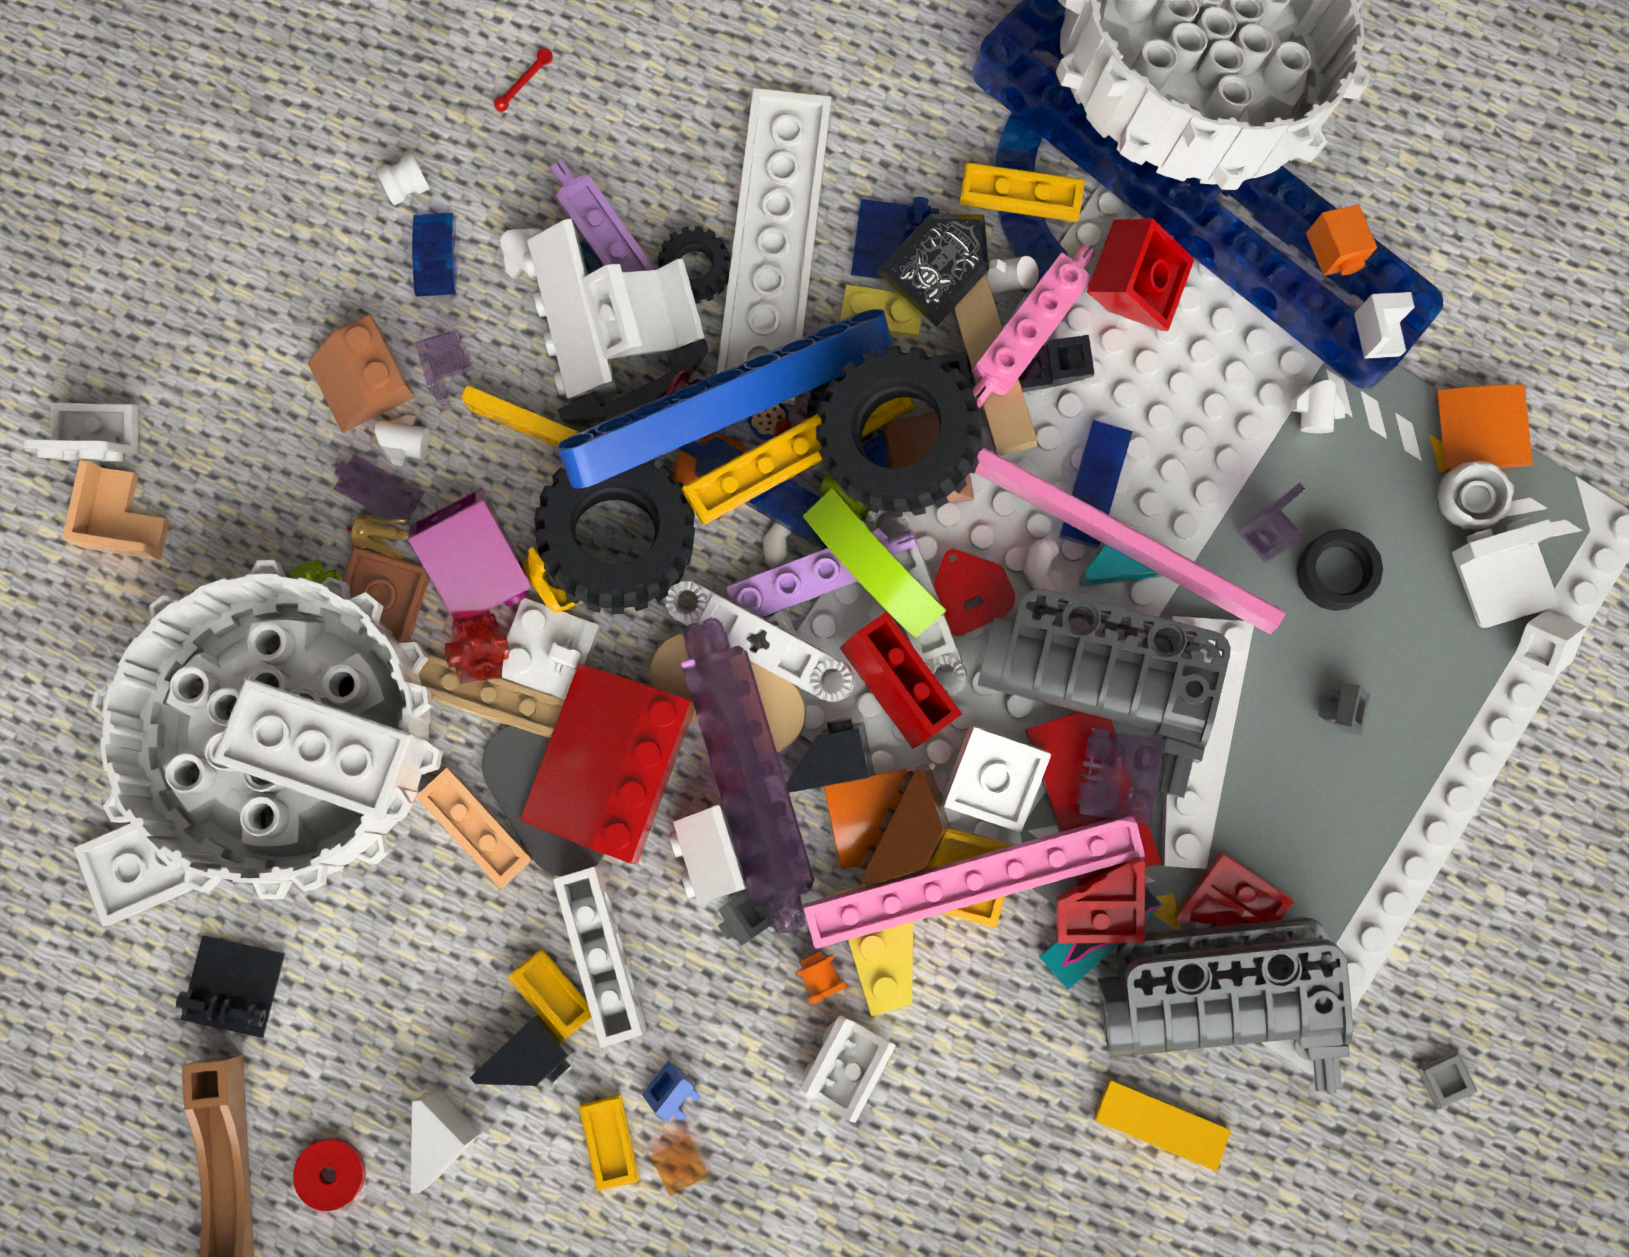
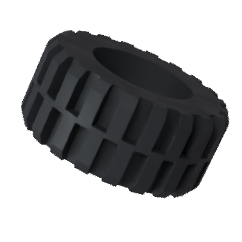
(871, 386)
(617, 584)

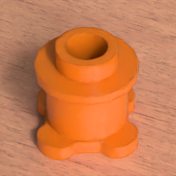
(819, 976)

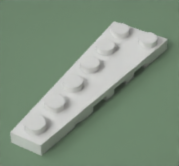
(1191, 820)

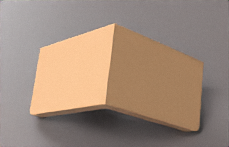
(102, 517)

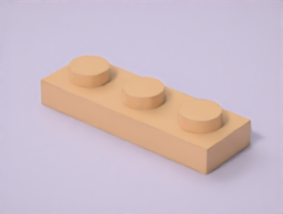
(474, 827)

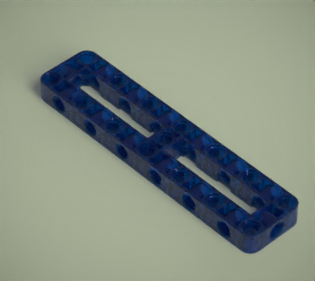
(1204, 226)

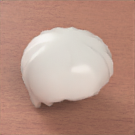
(1475, 495)

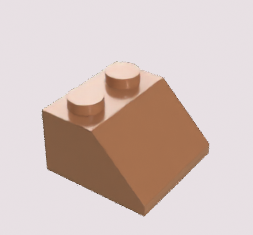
(359, 374)

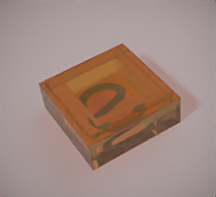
(679, 1165)

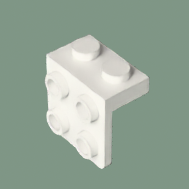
(89, 432)
(1506, 572)

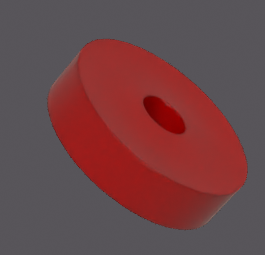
(309, 1177)

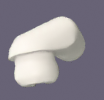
(1038, 563)

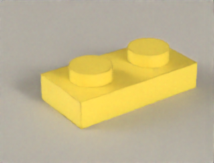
(901, 315)

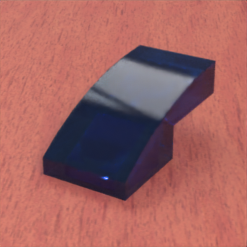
(434, 254)

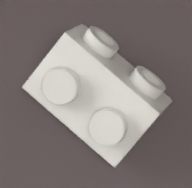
(846, 1067)

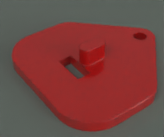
(966, 580)

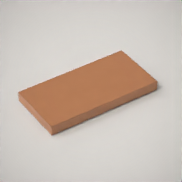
(393, 584)

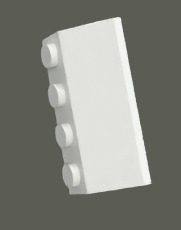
(559, 269)

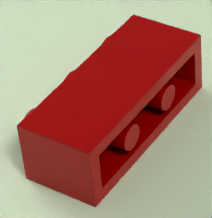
(900, 680)

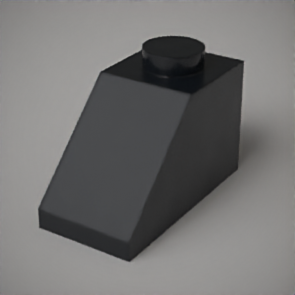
(834, 757)
(526, 1058)

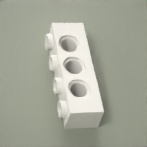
(600, 956)

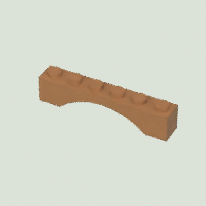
(219, 1130)

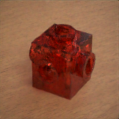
(477, 648)

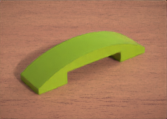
(873, 564)

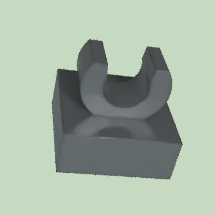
(1350, 710)
(743, 919)

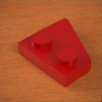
(1232, 896)
(1105, 908)

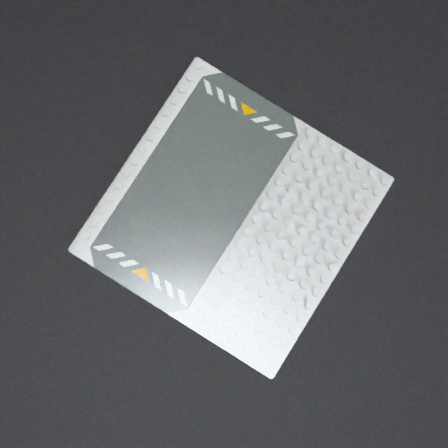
(1316, 811)

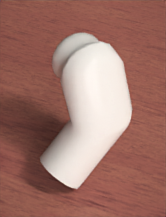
(776, 546)

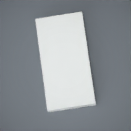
(314, 748)

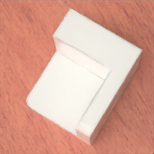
(1380, 324)
(1549, 642)

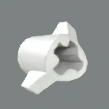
(514, 245)
(1012, 274)
(1318, 407)
(402, 439)

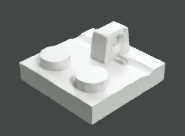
(547, 648)
(995, 778)

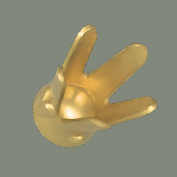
(368, 530)

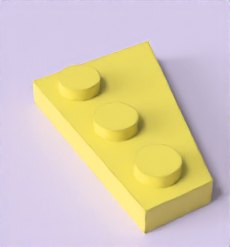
(884, 965)

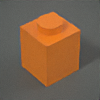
(1341, 240)

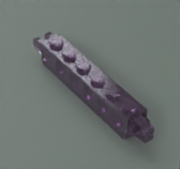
(748, 773)

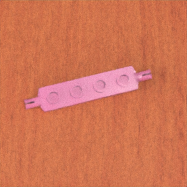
(1032, 324)

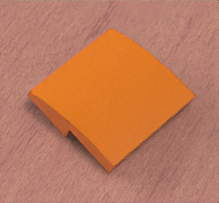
(1485, 426)
(857, 812)

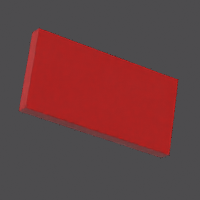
(1061, 780)

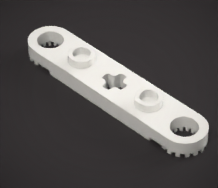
(937, 642)
(787, 654)

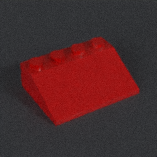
(608, 763)

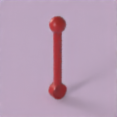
(544, 57)

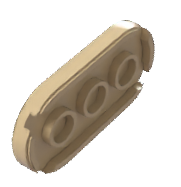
(780, 698)

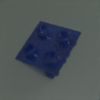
(882, 231)

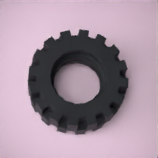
(702, 242)

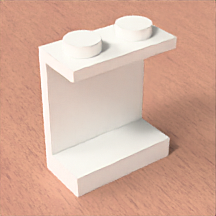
(643, 309)

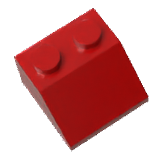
(1141, 273)

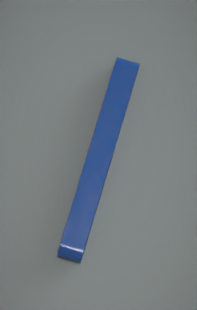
(721, 399)

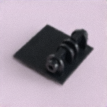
(231, 986)

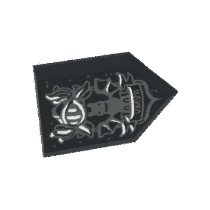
(939, 263)

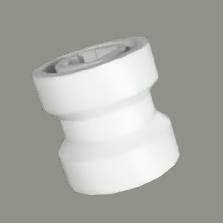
(402, 179)

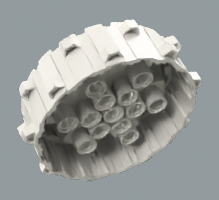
(1213, 82)
(159, 731)

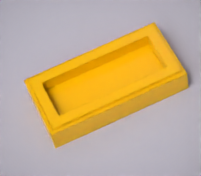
(551, 994)
(609, 1142)

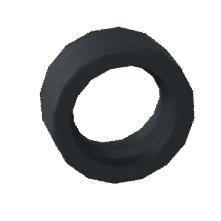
(1364, 551)

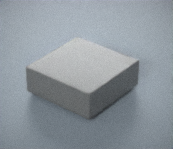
(1447, 1079)

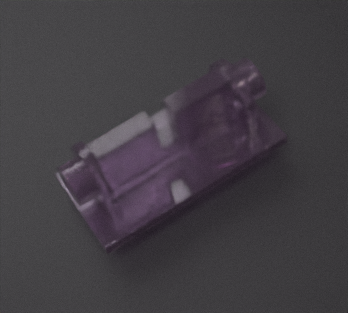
(377, 489)

